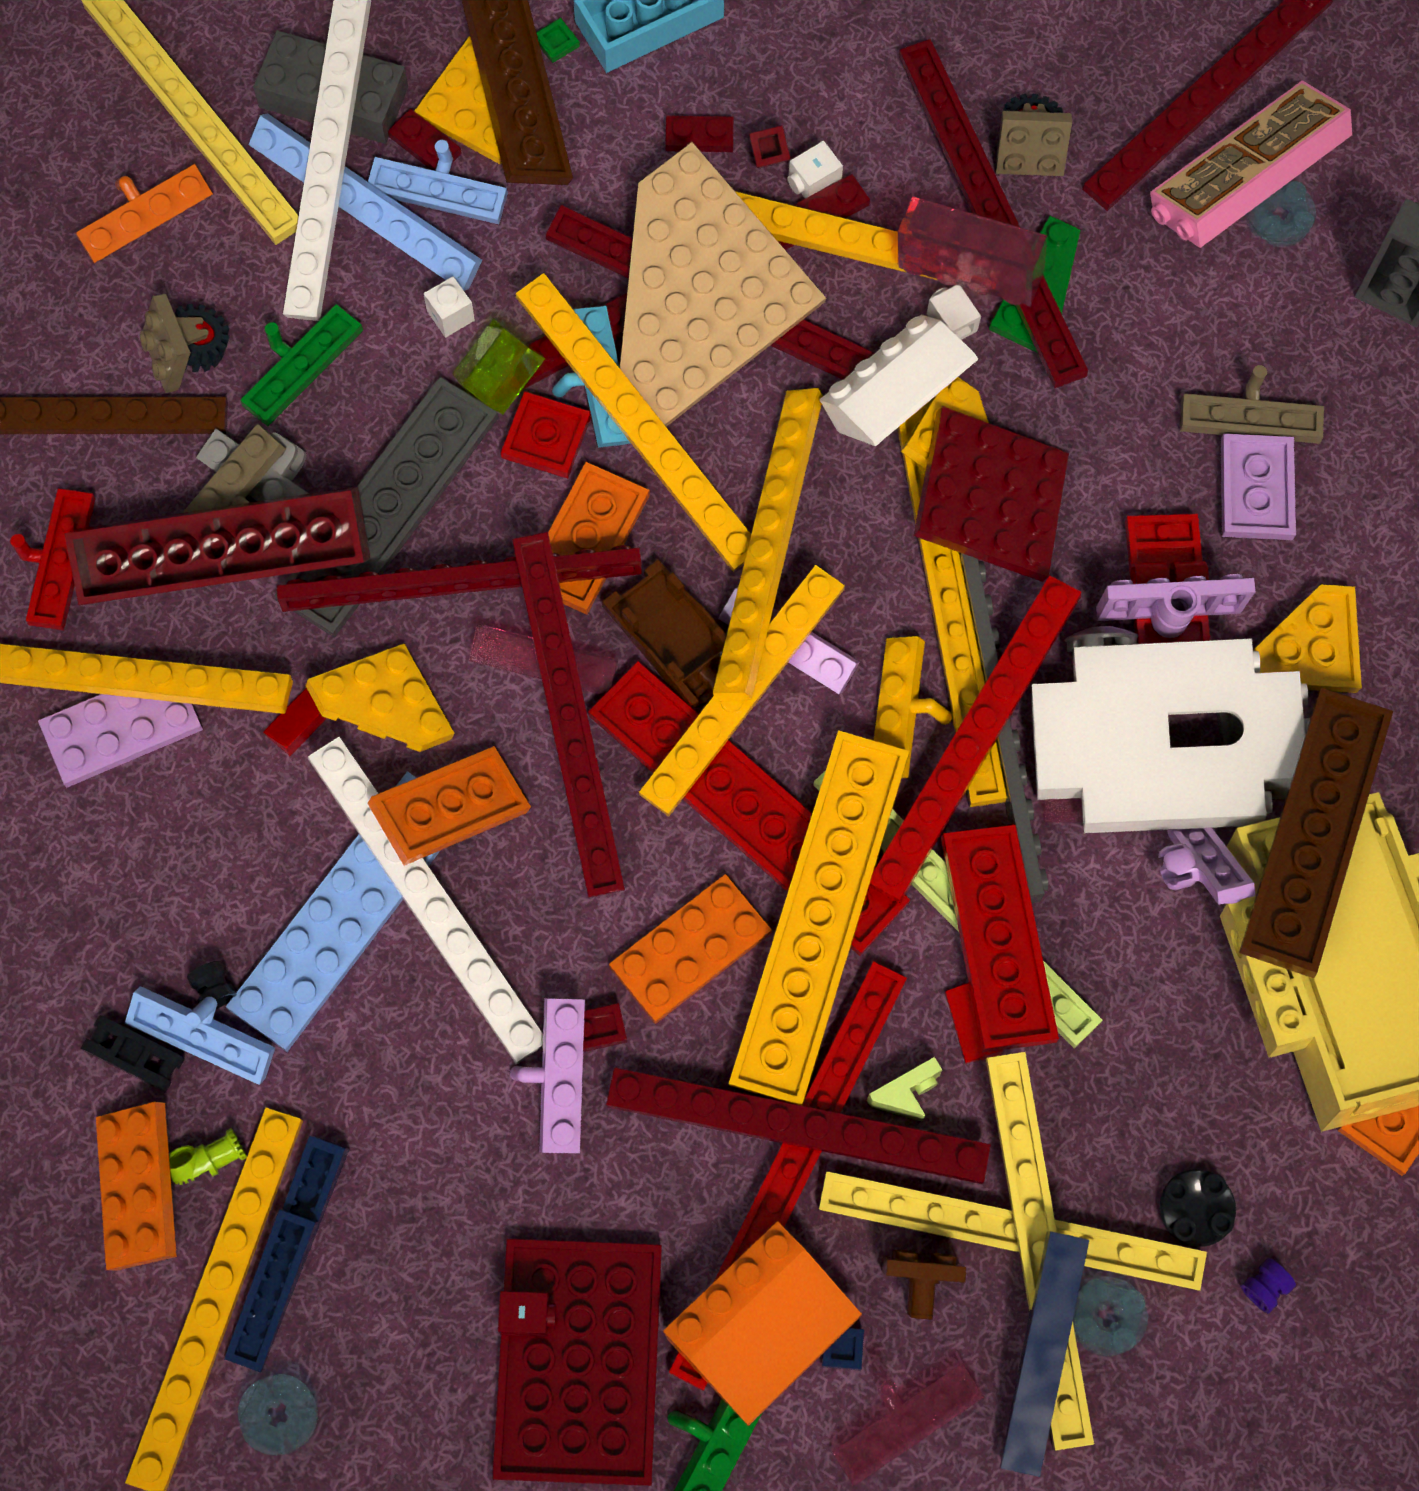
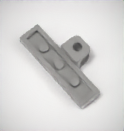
(277, 480)

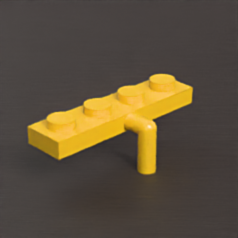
(899, 695)

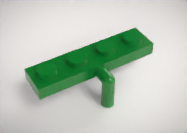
(299, 364)
(718, 1447)

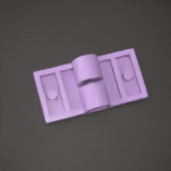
(1175, 603)

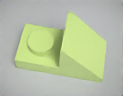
(897, 1095)

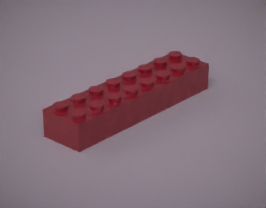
(217, 545)

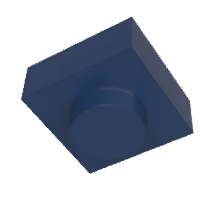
(845, 1351)

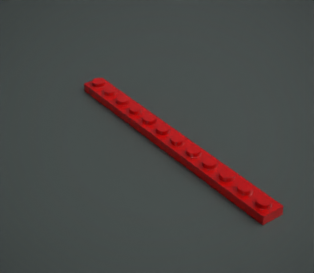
(828, 1093)

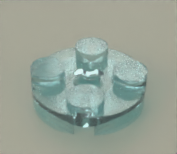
(1297, 222)
(1119, 1336)
(256, 1423)

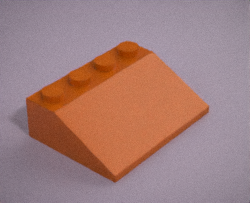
(762, 1323)

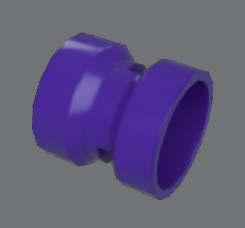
(1267, 1287)

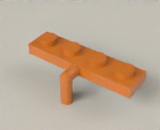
(142, 211)

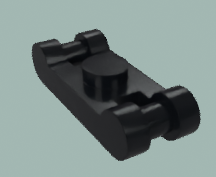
(132, 1053)

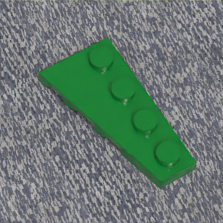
(1059, 259)

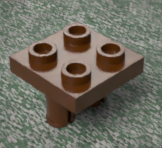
(923, 1277)

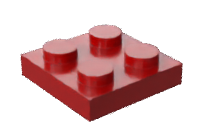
(546, 434)

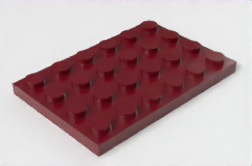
(586, 1392)

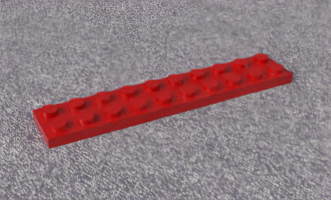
(730, 792)

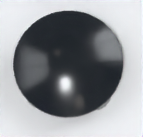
(1198, 1208)

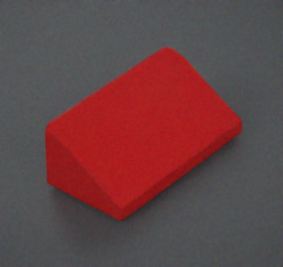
(296, 725)
(965, 1024)

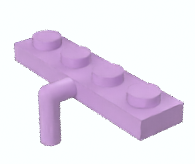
(814, 657)
(559, 1075)

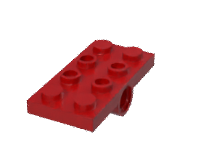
(1171, 550)

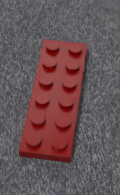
(999, 938)

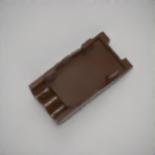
(671, 632)

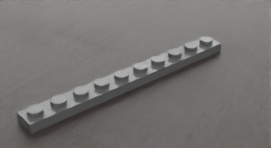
(1018, 808)

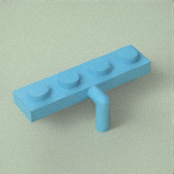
(605, 429)

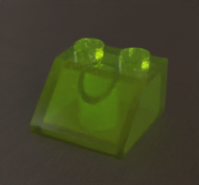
(497, 367)

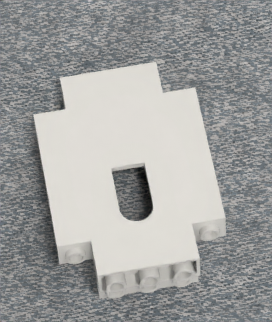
(1111, 736)

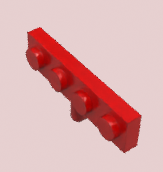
(54, 577)

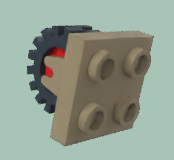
(1033, 137)
(181, 340)

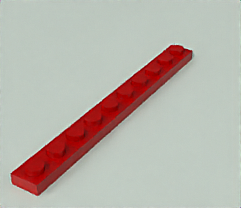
(974, 739)

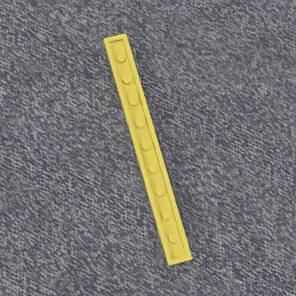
(195, 117)
(1032, 1219)
(996, 1229)

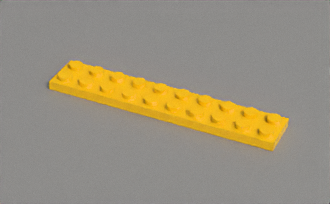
(819, 919)

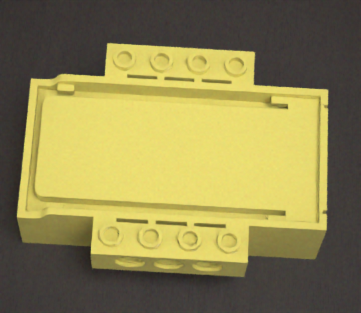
(1360, 1013)

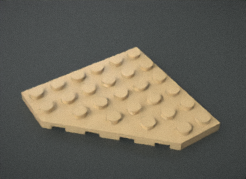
(702, 286)

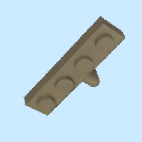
(1251, 415)
(240, 472)

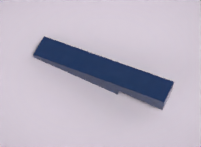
(286, 1252)
(1044, 1353)

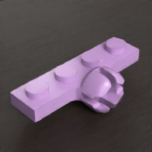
(1204, 858)

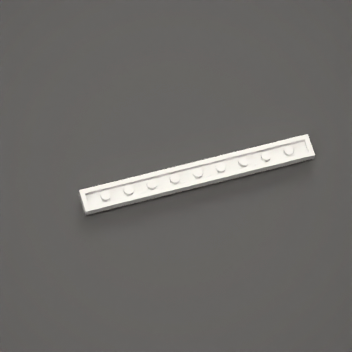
(326, 159)
(431, 907)

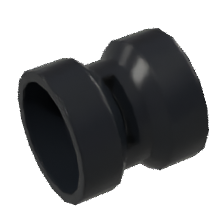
(210, 982)

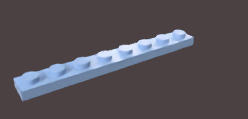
(371, 206)

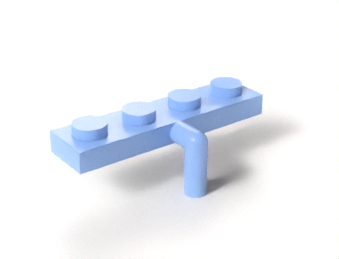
(439, 188)
(200, 1034)

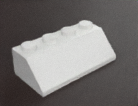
(897, 380)

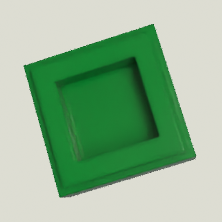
(557, 40)

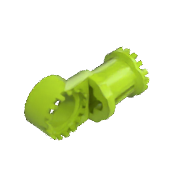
(204, 1158)

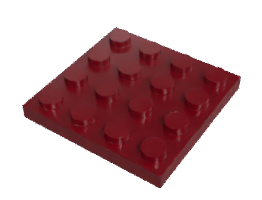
(991, 494)

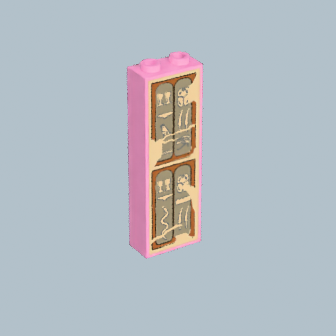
(1251, 163)

